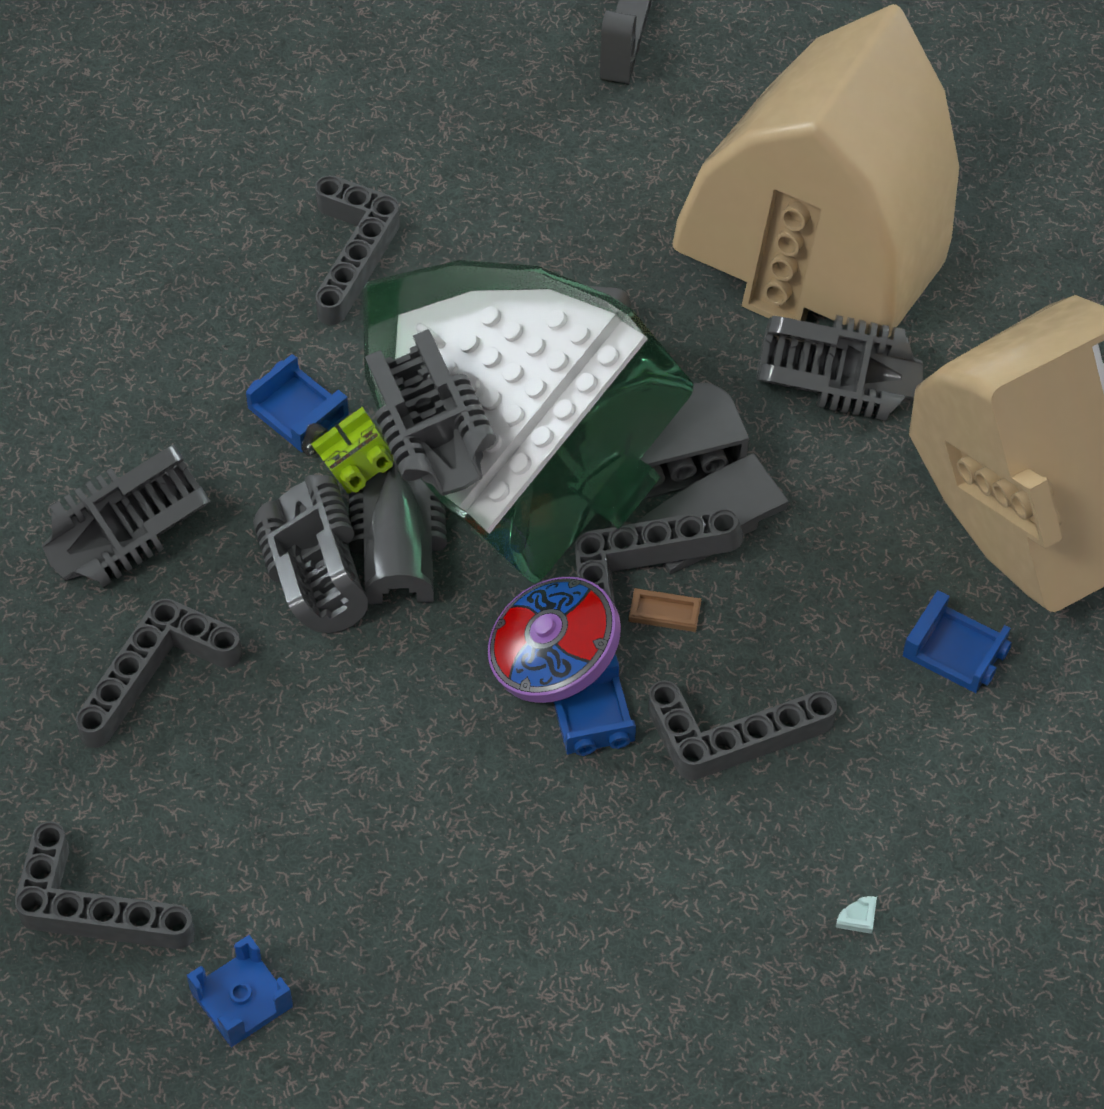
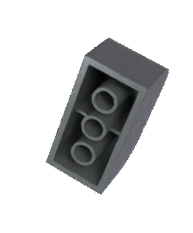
(697, 441)

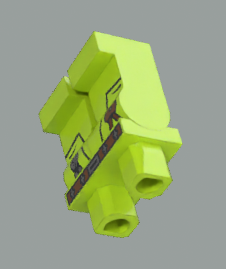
(360, 460)

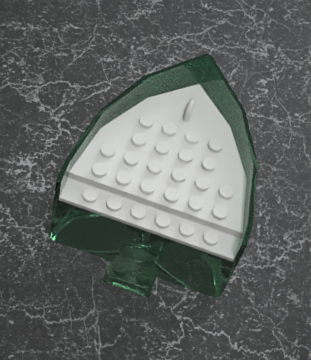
(564, 383)

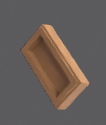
(665, 610)

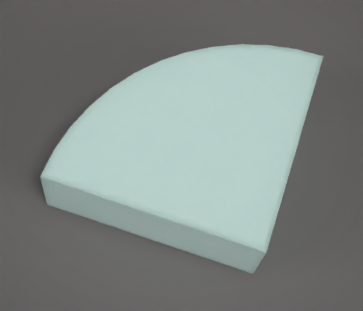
(858, 915)

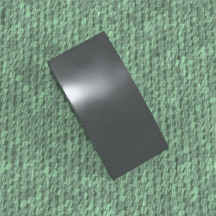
(738, 486)

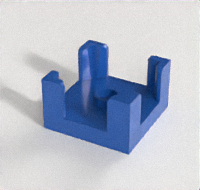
(240, 993)

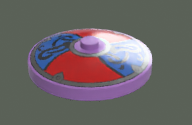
(554, 639)

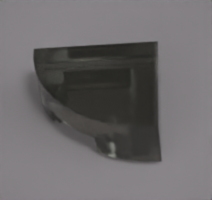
(312, 433)

